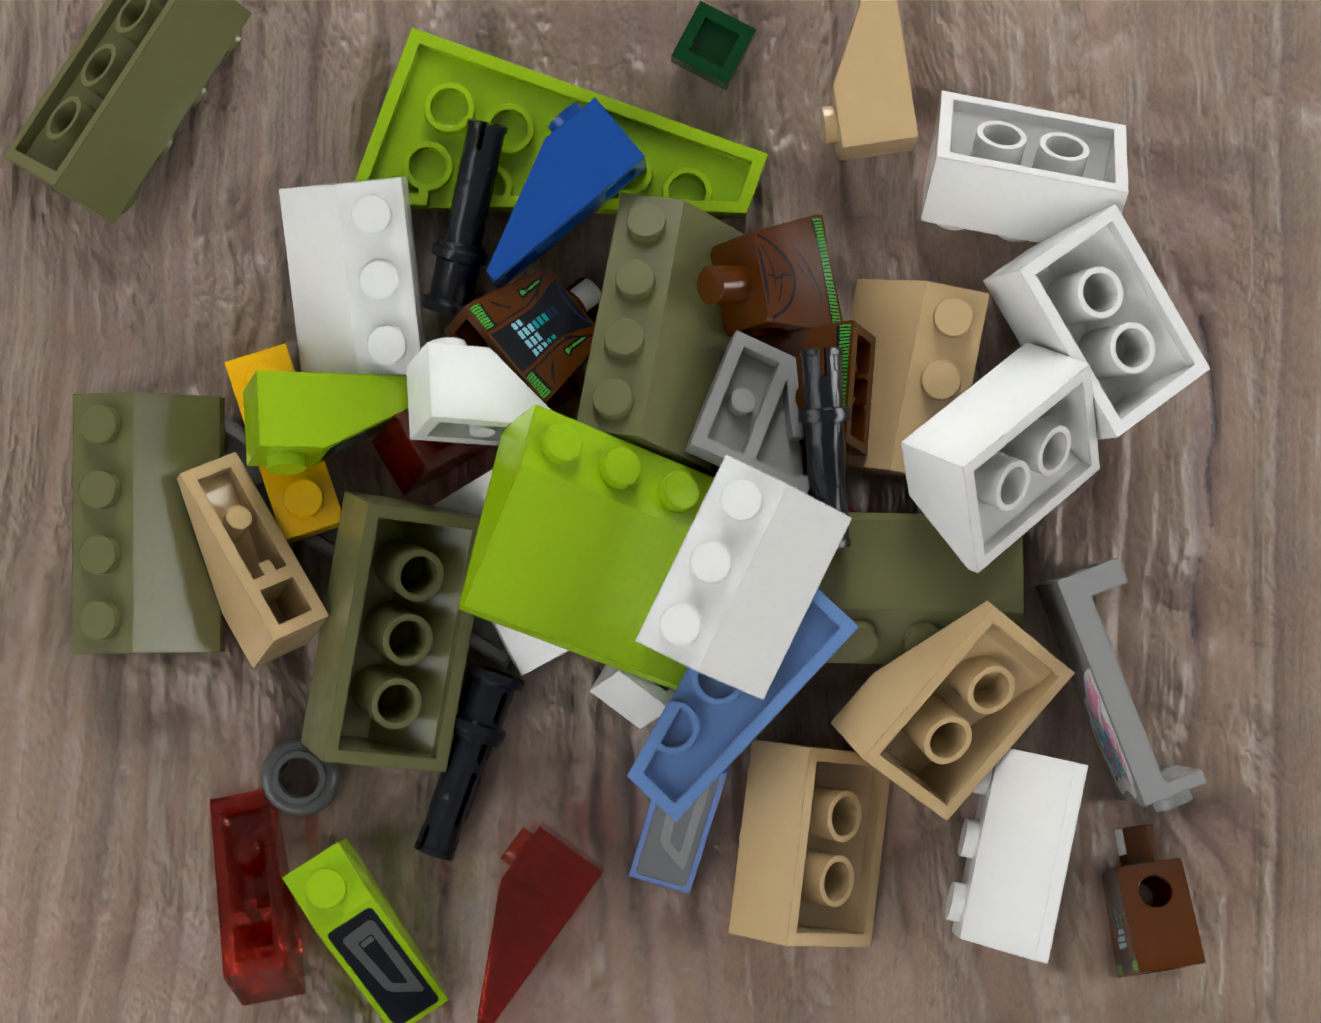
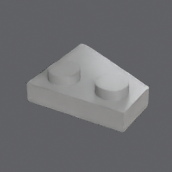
(753, 412)

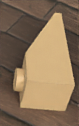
(871, 92)
(250, 562)

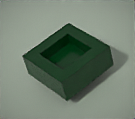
(713, 45)

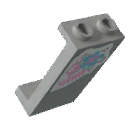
(1105, 692)

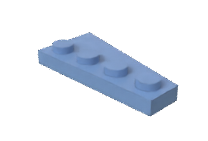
(713, 722)

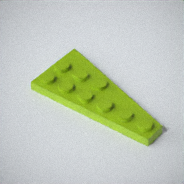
(446, 83)

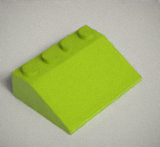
(580, 540)

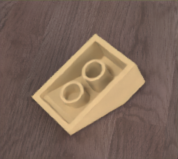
(952, 706)

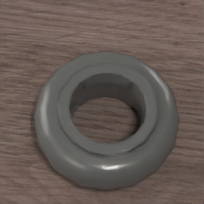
(277, 792)

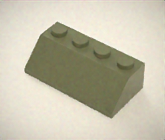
(124, 97)
(652, 331)
(133, 543)
(909, 584)
(393, 635)

